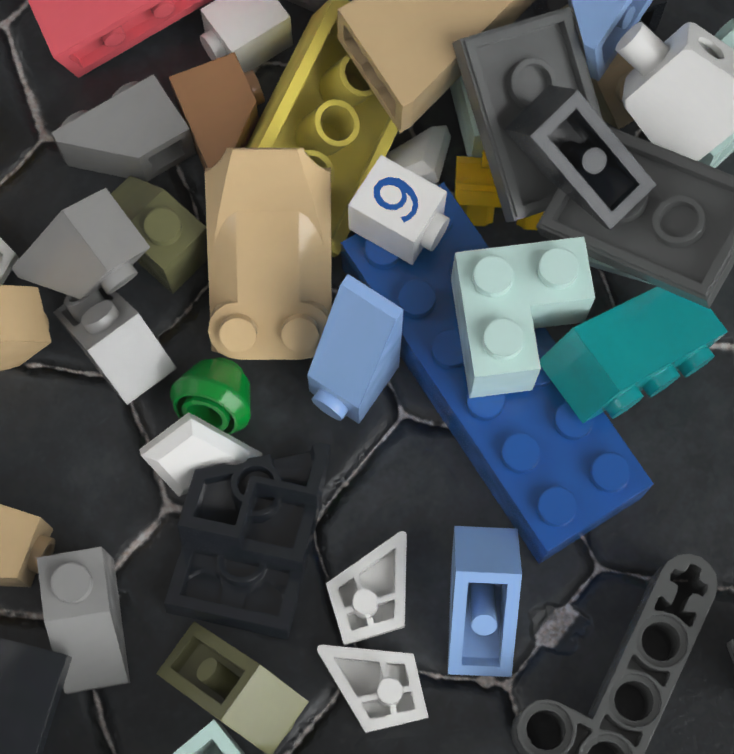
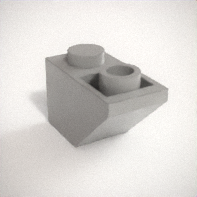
(128, 134)
(116, 342)

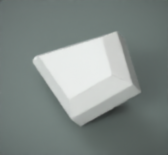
(424, 153)
(192, 446)
(371, 592)
(377, 685)

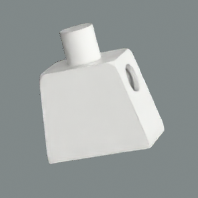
(679, 88)

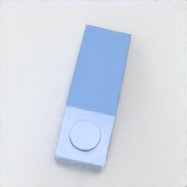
(355, 351)

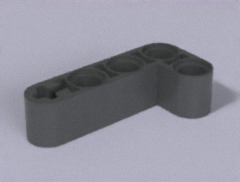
(634, 668)

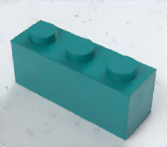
(631, 350)

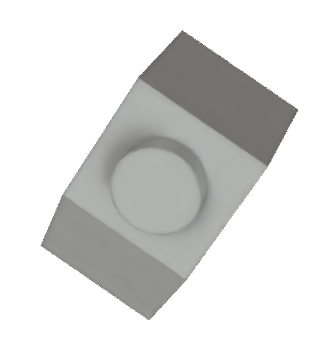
(84, 249)
(84, 617)

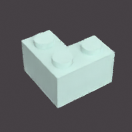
(506, 296)

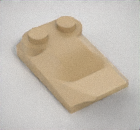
(268, 253)

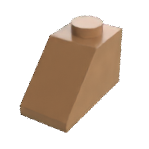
(218, 106)

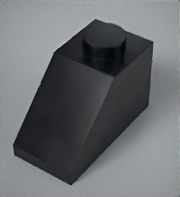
(580, 154)

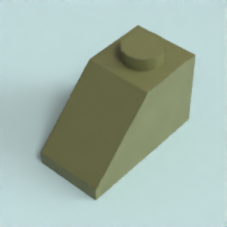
(171, 231)
(233, 688)

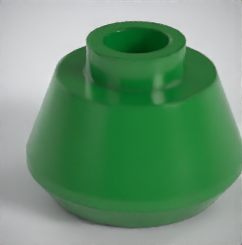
(215, 393)

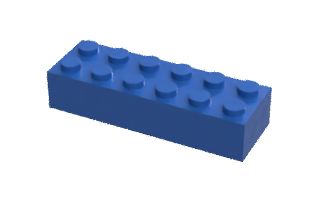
(527, 446)

